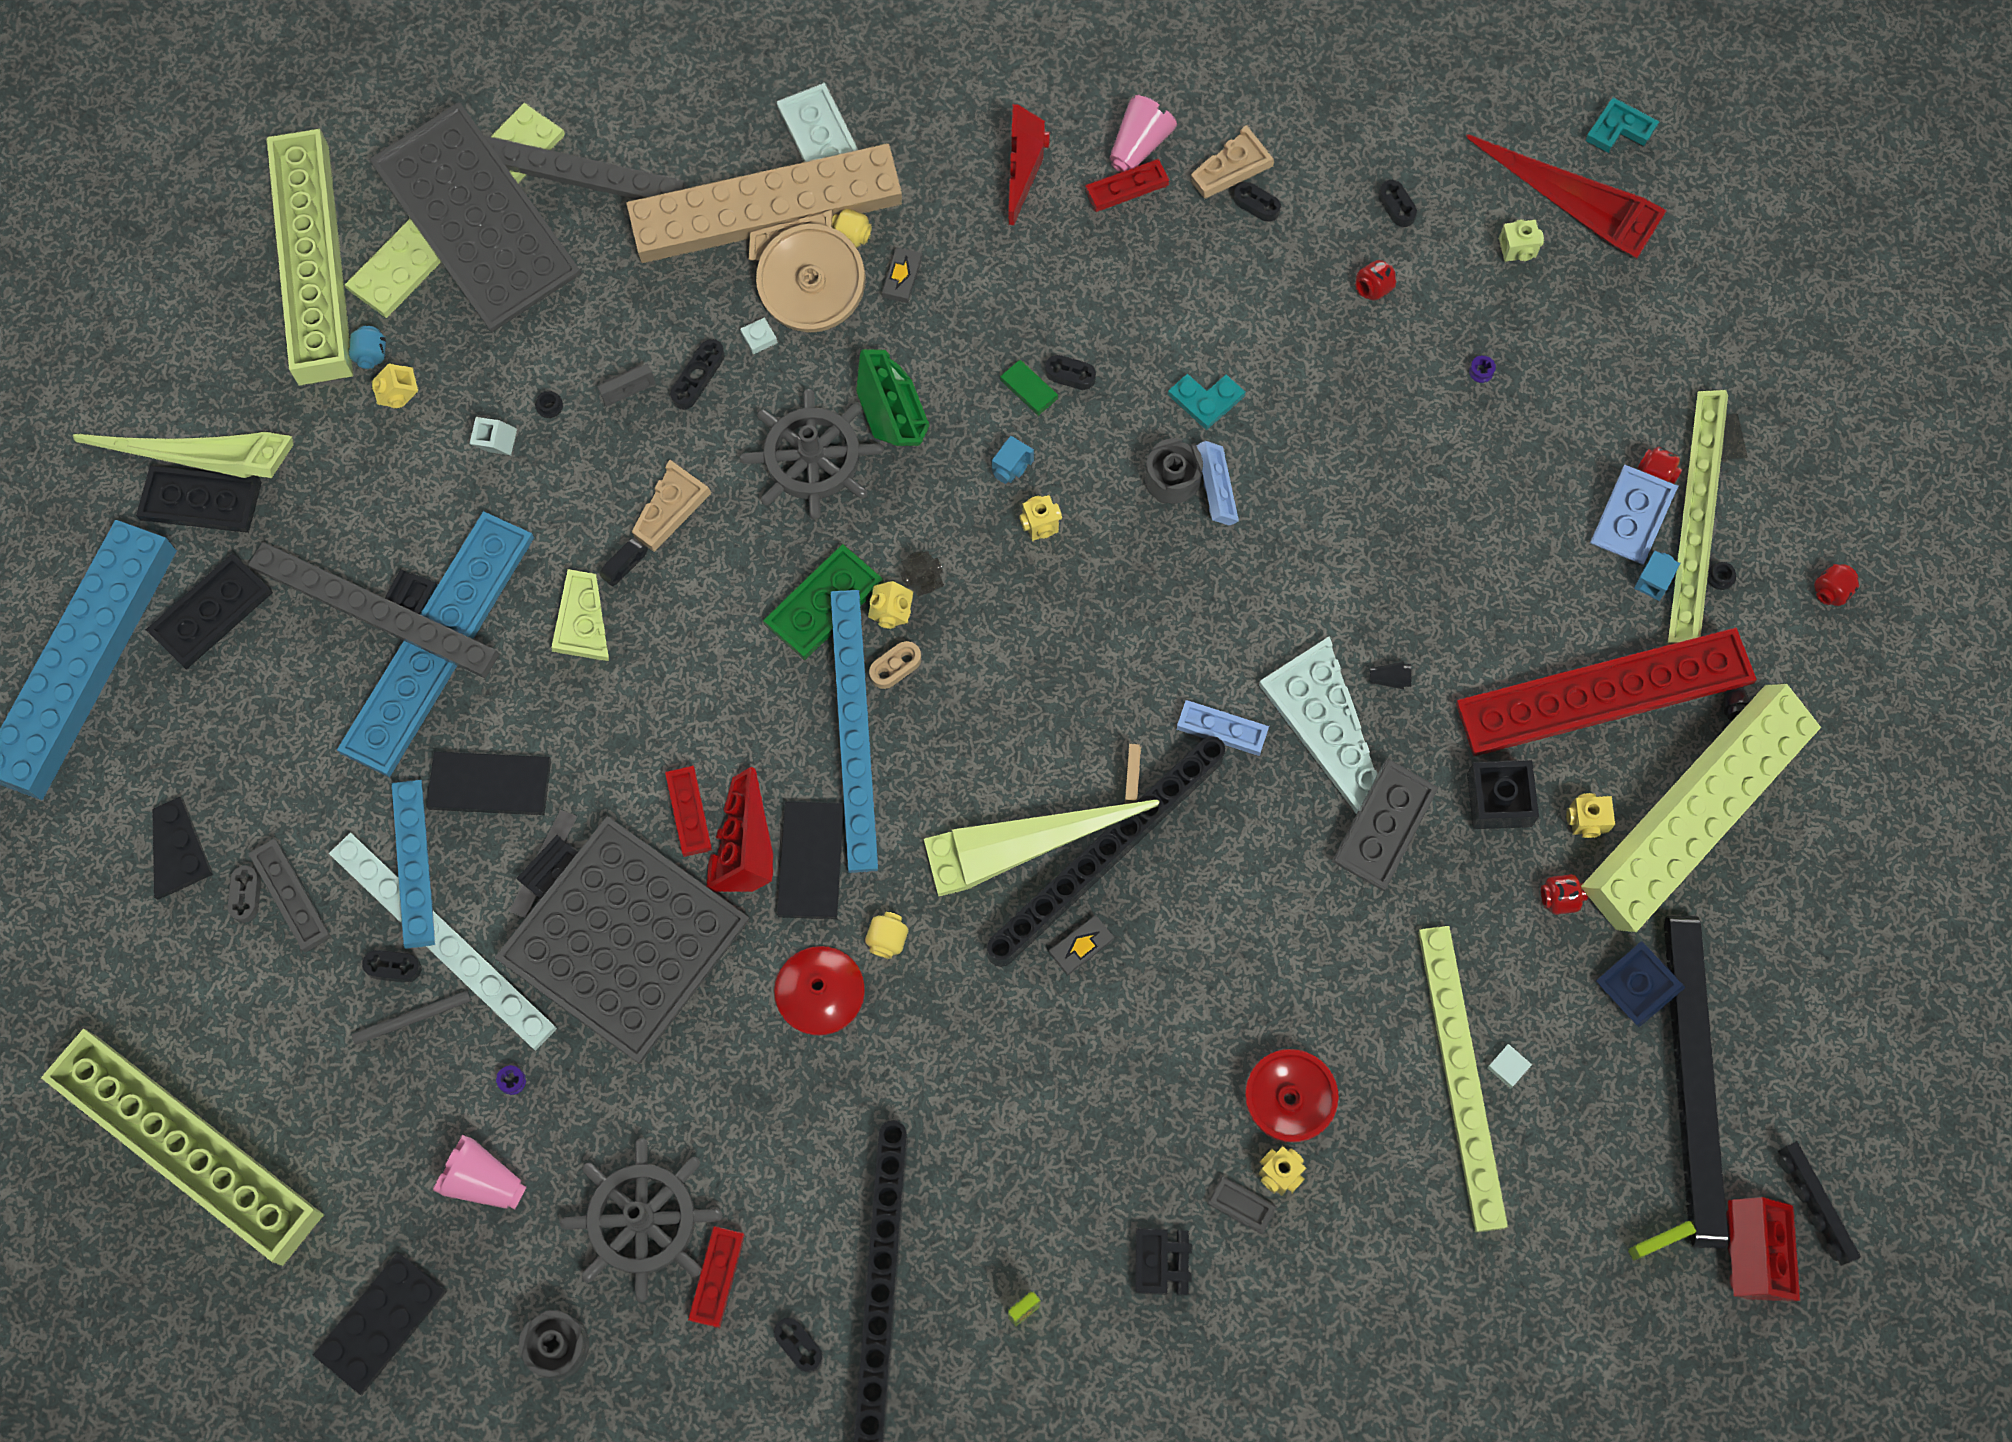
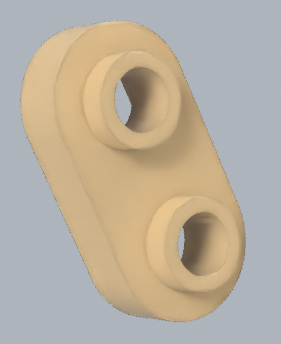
(894, 665)

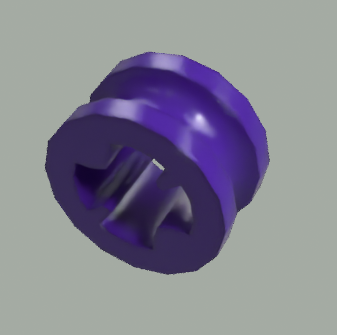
(1481, 377)
(504, 1086)

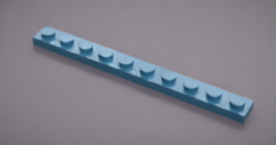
(854, 732)

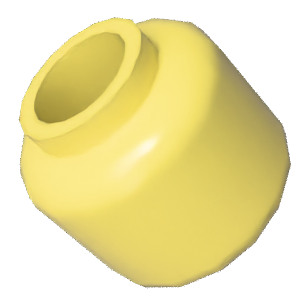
(853, 225)
(886, 935)

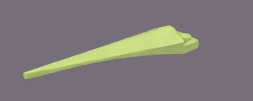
(233, 455)
(984, 851)

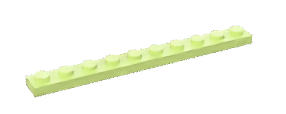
(1698, 516)
(1462, 1080)

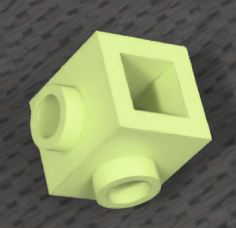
(1521, 240)

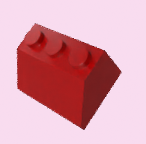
(1763, 1249)

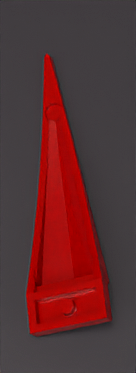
(1611, 213)

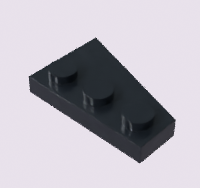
(176, 850)

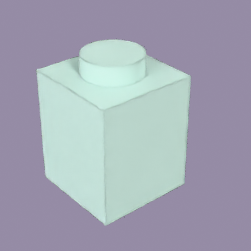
(493, 436)

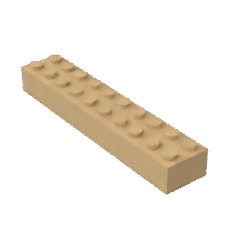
(736, 206)

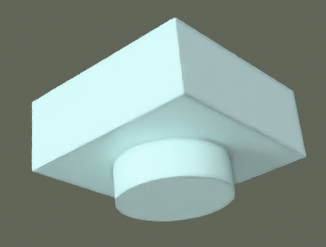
(758, 335)

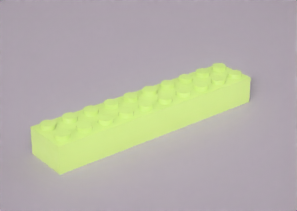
(309, 257)
(1700, 807)
(183, 1147)

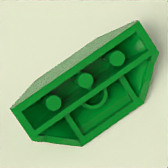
(890, 400)

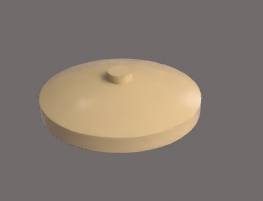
(810, 277)

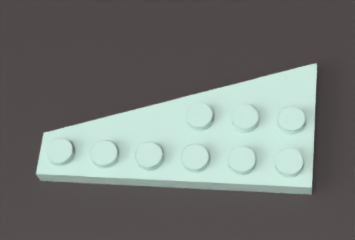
(1322, 715)

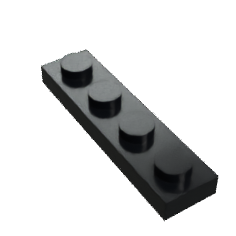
(1823, 1212)

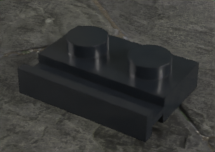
(411, 591)
(547, 866)

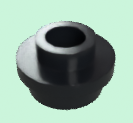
(545, 398)
(1725, 569)

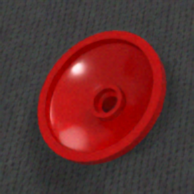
(821, 1010)
(1303, 1078)

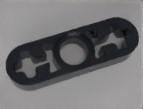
(697, 362)

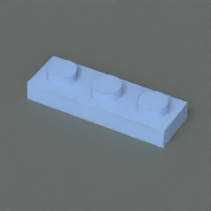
(1218, 483)
(1231, 729)

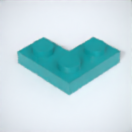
(1621, 119)
(1205, 405)

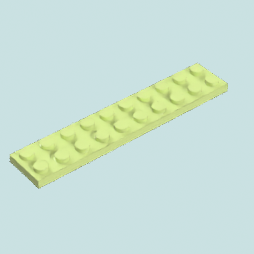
(407, 256)

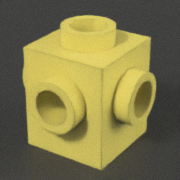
(394, 386)
(1040, 517)
(890, 604)
(1591, 815)
(1278, 1181)

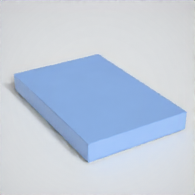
(1633, 514)

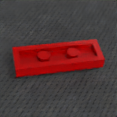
(1127, 185)
(688, 811)
(716, 1277)

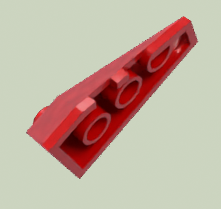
(1026, 156)
(745, 849)

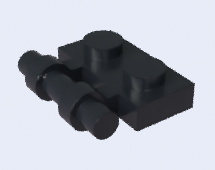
(1152, 1262)

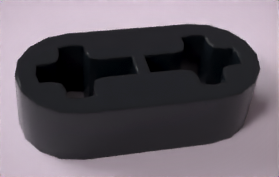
(1257, 201)
(1393, 205)
(1070, 372)
(623, 561)
(391, 973)
(792, 1350)

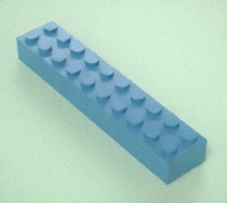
(80, 657)

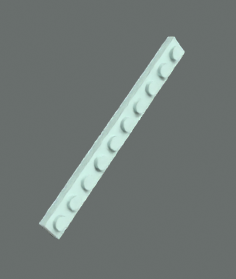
(449, 946)

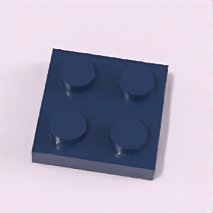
(1640, 984)

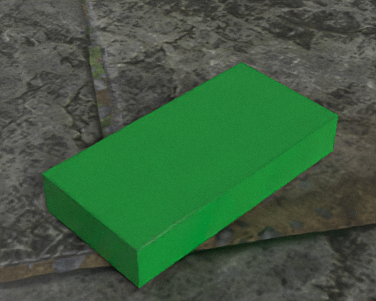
(1029, 387)

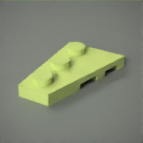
(580, 619)

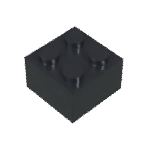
(1502, 794)

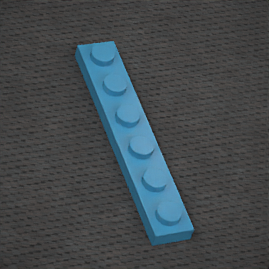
(413, 864)

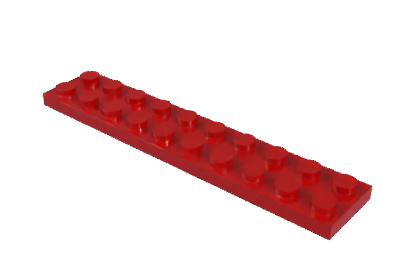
(1605, 691)

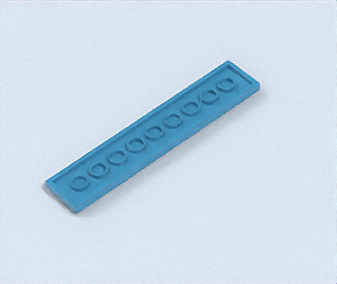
(418, 677)

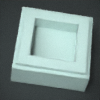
(1509, 1066)

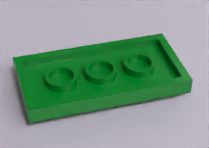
(806, 614)

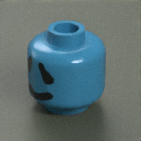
(367, 347)

